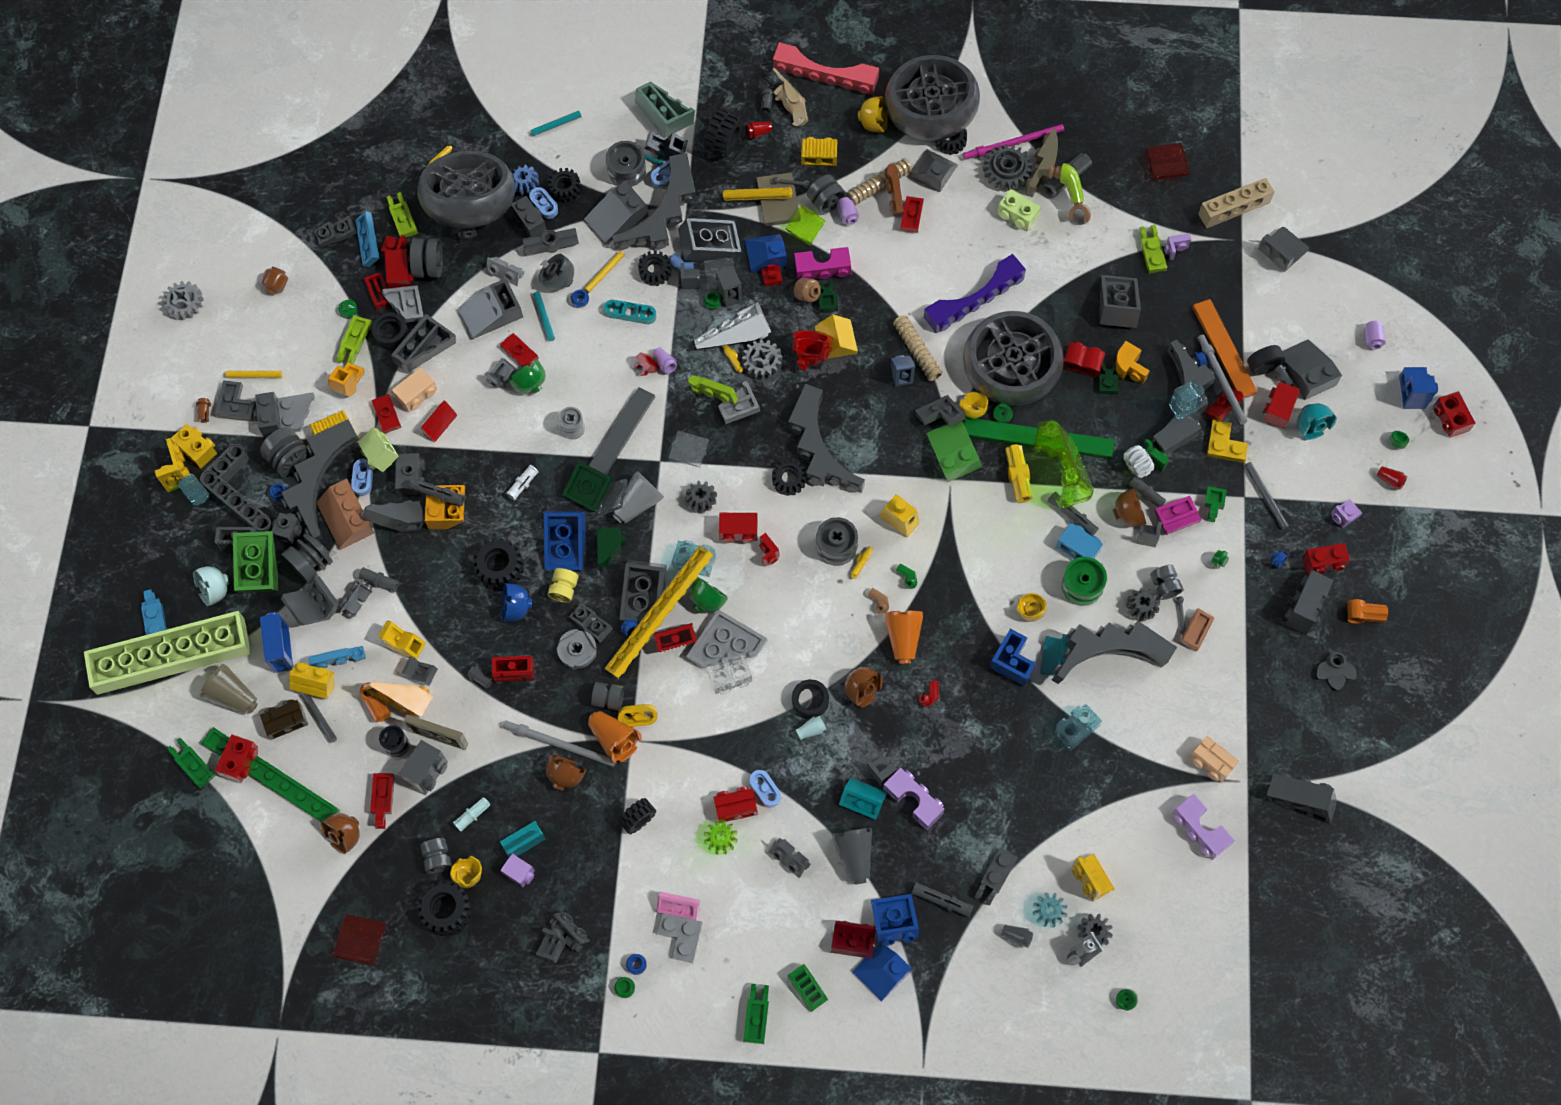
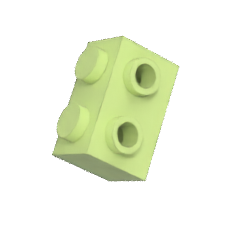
(1018, 210)
(377, 449)

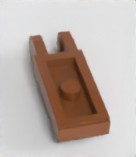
(894, 189)

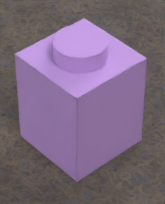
(518, 871)

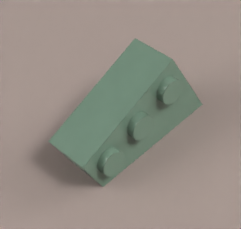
(662, 110)

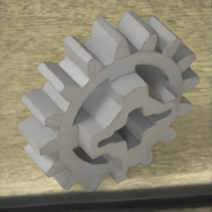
(183, 300)
(762, 351)

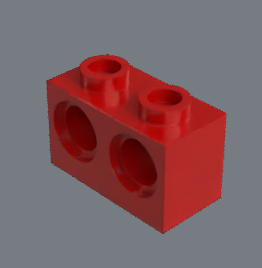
(1459, 412)

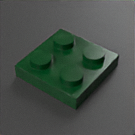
(587, 486)

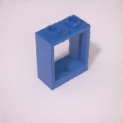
(276, 642)

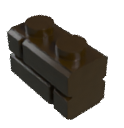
(283, 719)

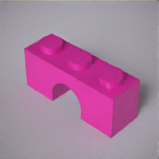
(837, 265)

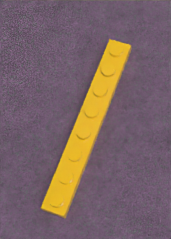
(659, 611)

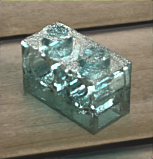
(1187, 399)
(688, 546)
(1080, 729)

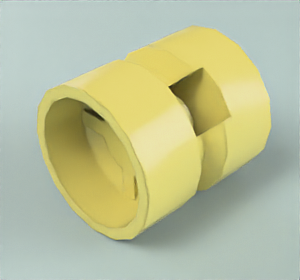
(562, 589)

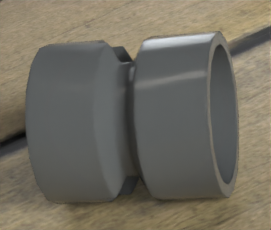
(1166, 581)
(607, 696)
(435, 854)

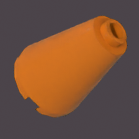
(904, 633)
(614, 736)

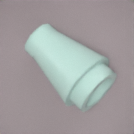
(811, 728)

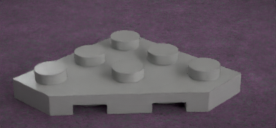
(724, 640)

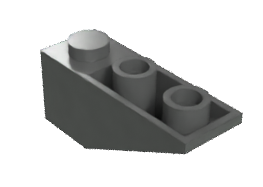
(398, 516)

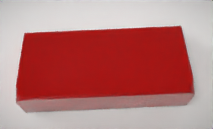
(438, 421)

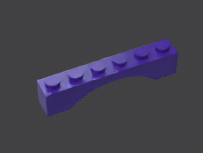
(945, 312)

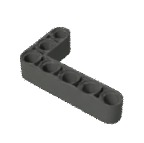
(220, 484)

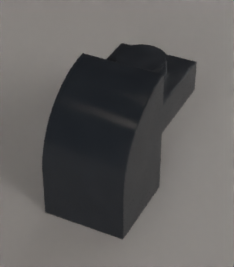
(665, 147)

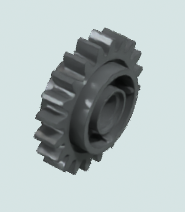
(999, 159)

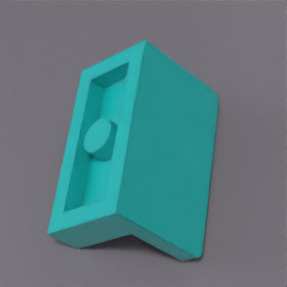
(1052, 654)
(862, 798)
(523, 840)

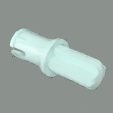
(471, 814)

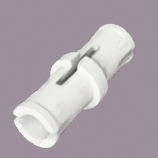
(522, 482)

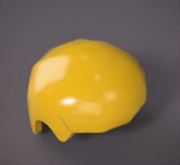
(974, 405)
(1032, 607)
(466, 872)

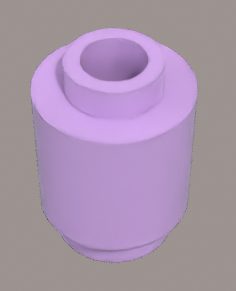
(847, 211)
(1374, 335)

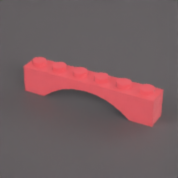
(857, 78)

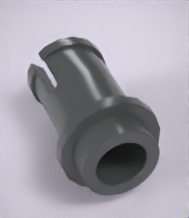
(767, 97)
(1282, 375)
(480, 677)

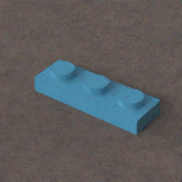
(367, 239)

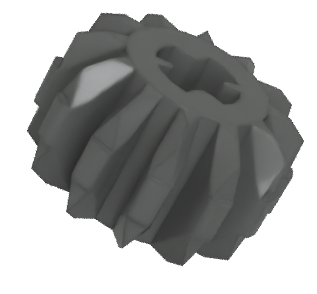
(701, 503)
(1143, 610)
(1088, 925)

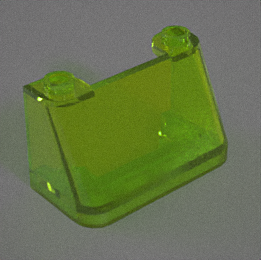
(1058, 442)

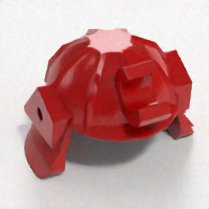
(811, 347)

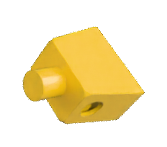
(899, 513)

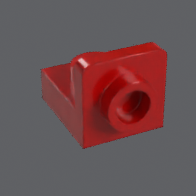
(393, 243)
(770, 549)

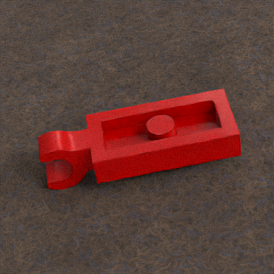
(382, 797)

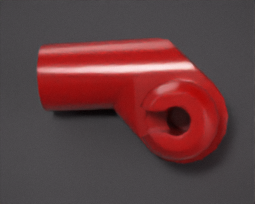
(932, 696)

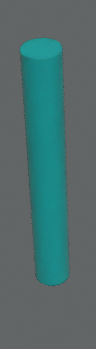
(555, 123)
(544, 317)

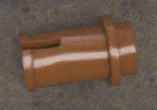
(203, 410)

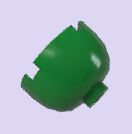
(528, 378)
(706, 597)

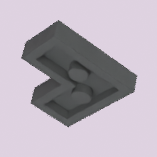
(230, 404)
(941, 408)

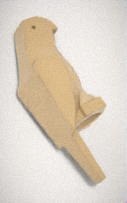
(792, 101)

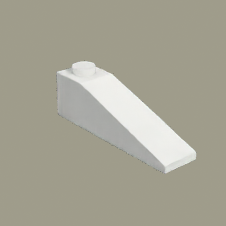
(746, 327)

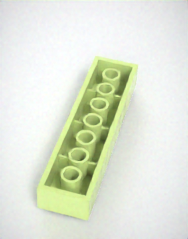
(167, 652)

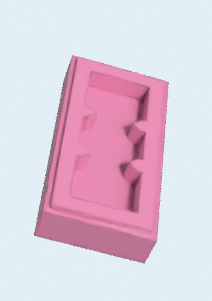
(678, 905)

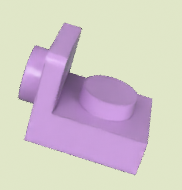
(1178, 243)
(1345, 513)

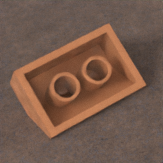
(343, 514)

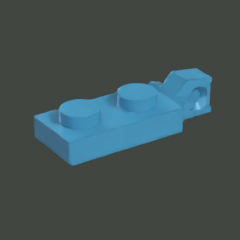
(153, 613)
(337, 657)

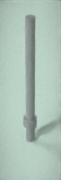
(1209, 353)
(523, 730)

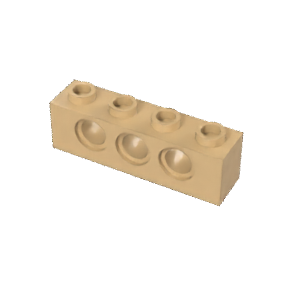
(1236, 203)

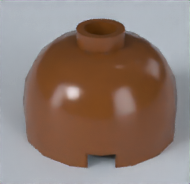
(1129, 509)
(862, 685)
(563, 772)
(342, 831)

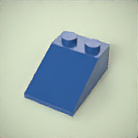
(564, 539)

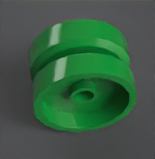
(1084, 581)

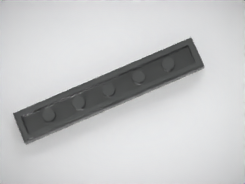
(622, 430)

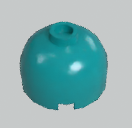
(1314, 420)

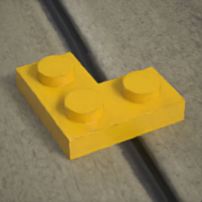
(1222, 447)

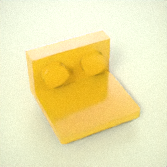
(172, 474)
(1092, 877)

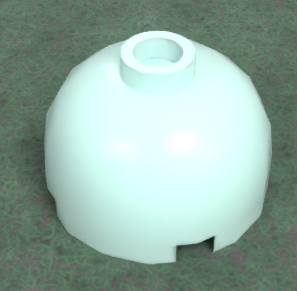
(211, 584)

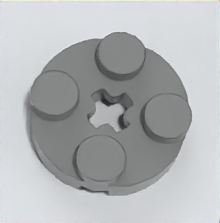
(580, 659)

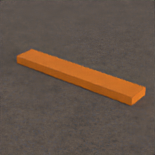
(1224, 348)

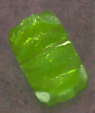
(720, 844)

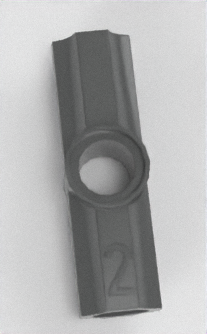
(1080, 163)
(560, 239)

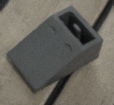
(491, 309)

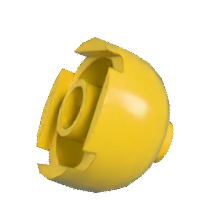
(873, 115)

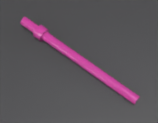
(981, 151)

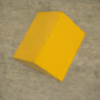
(842, 333)

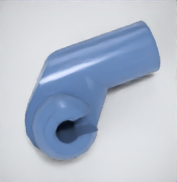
(676, 261)

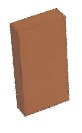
(1196, 629)

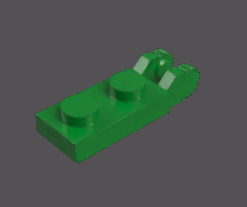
(192, 764)
(756, 1017)

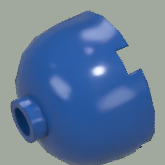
(515, 602)

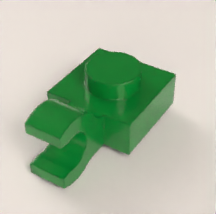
(1158, 457)
(1215, 500)

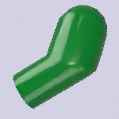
(909, 576)

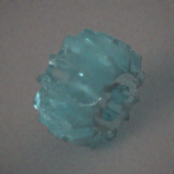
(193, 489)
(1058, 912)

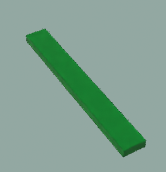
(1026, 436)
(277, 780)

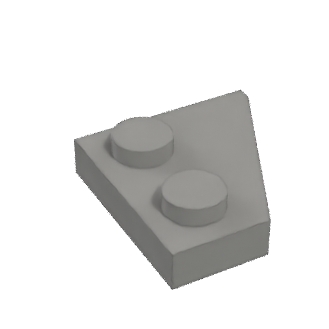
(405, 302)
(744, 406)
(294, 410)

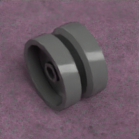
(626, 162)
(426, 257)
(836, 541)

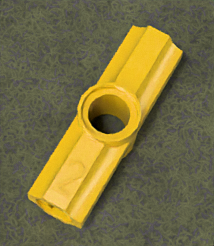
(1018, 473)

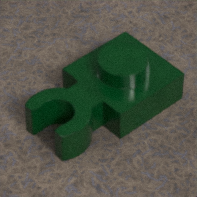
(828, 299)
(1107, 381)

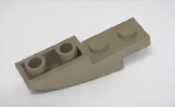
(1045, 157)

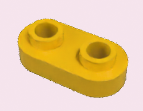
(638, 715)

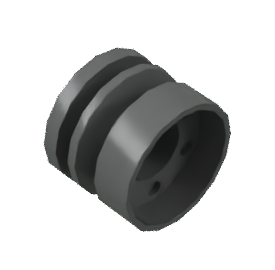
(284, 450)
(307, 557)

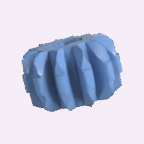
(525, 179)

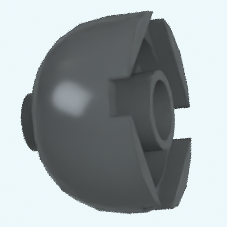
(558, 273)

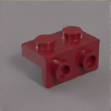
(853, 939)

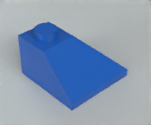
(766, 251)
(883, 971)

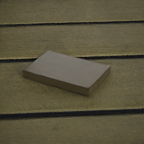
(778, 210)
(436, 732)

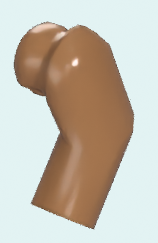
(881, 600)

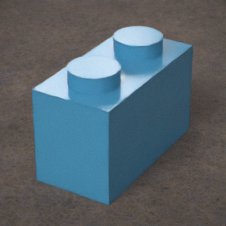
(1079, 543)

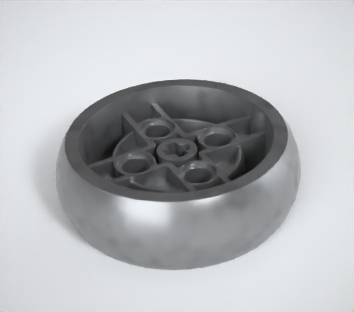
(925, 97)
(466, 189)
(1028, 387)

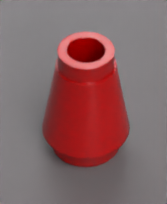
(757, 129)
(1392, 477)

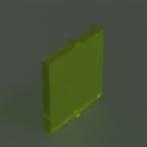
(805, 225)

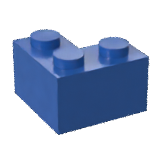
(1417, 387)
(1010, 662)

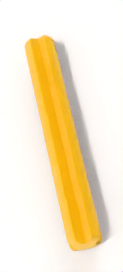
(753, 194)

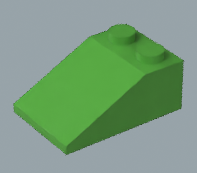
(954, 450)
(254, 562)

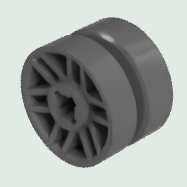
(825, 193)

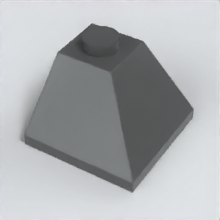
(933, 170)

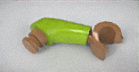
(1070, 178)

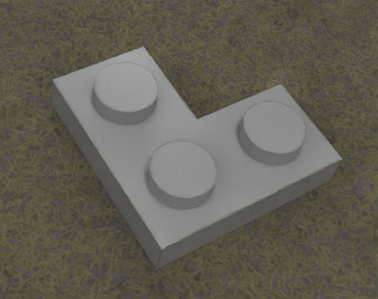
(685, 931)

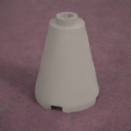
(638, 498)

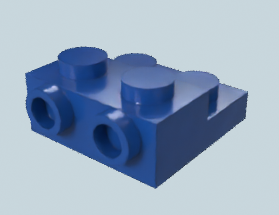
(895, 919)

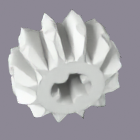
(1138, 461)

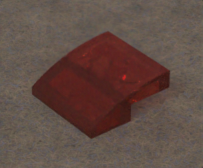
(1167, 161)
(359, 939)

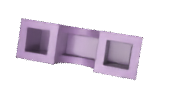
(903, 785)
(1211, 842)

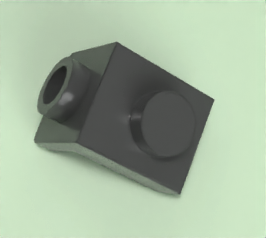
(501, 373)
(419, 671)
(551, 945)

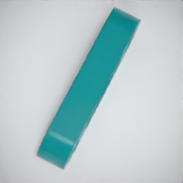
(615, 314)

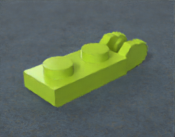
(402, 216)
(1152, 250)
(354, 339)
(713, 389)

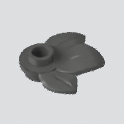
(1336, 673)

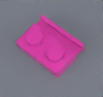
(1177, 515)

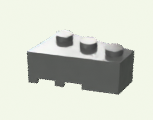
(422, 344)
(1308, 602)
(1303, 795)

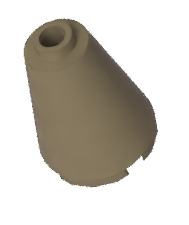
(229, 691)

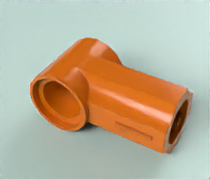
(1359, 612)
(376, 706)

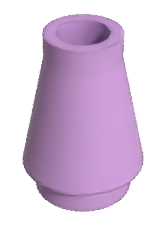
(665, 361)

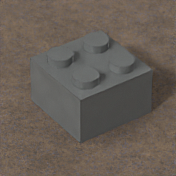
(423, 767)

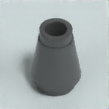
(1017, 935)

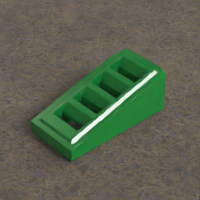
(803, 969)

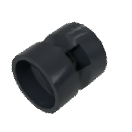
(394, 741)

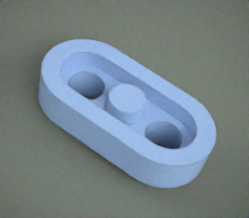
(662, 172)
(545, 203)
(362, 478)
(765, 789)

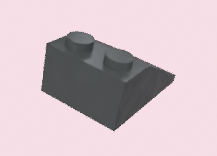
(617, 212)
(708, 239)
(1119, 301)
(1310, 369)
(641, 588)

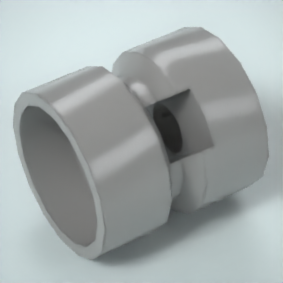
(571, 423)

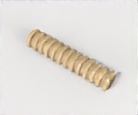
(879, 182)
(917, 348)

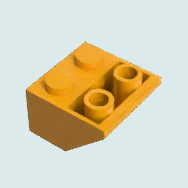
(444, 515)

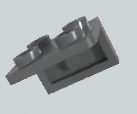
(1283, 248)
(312, 604)

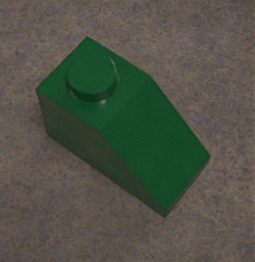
(609, 545)

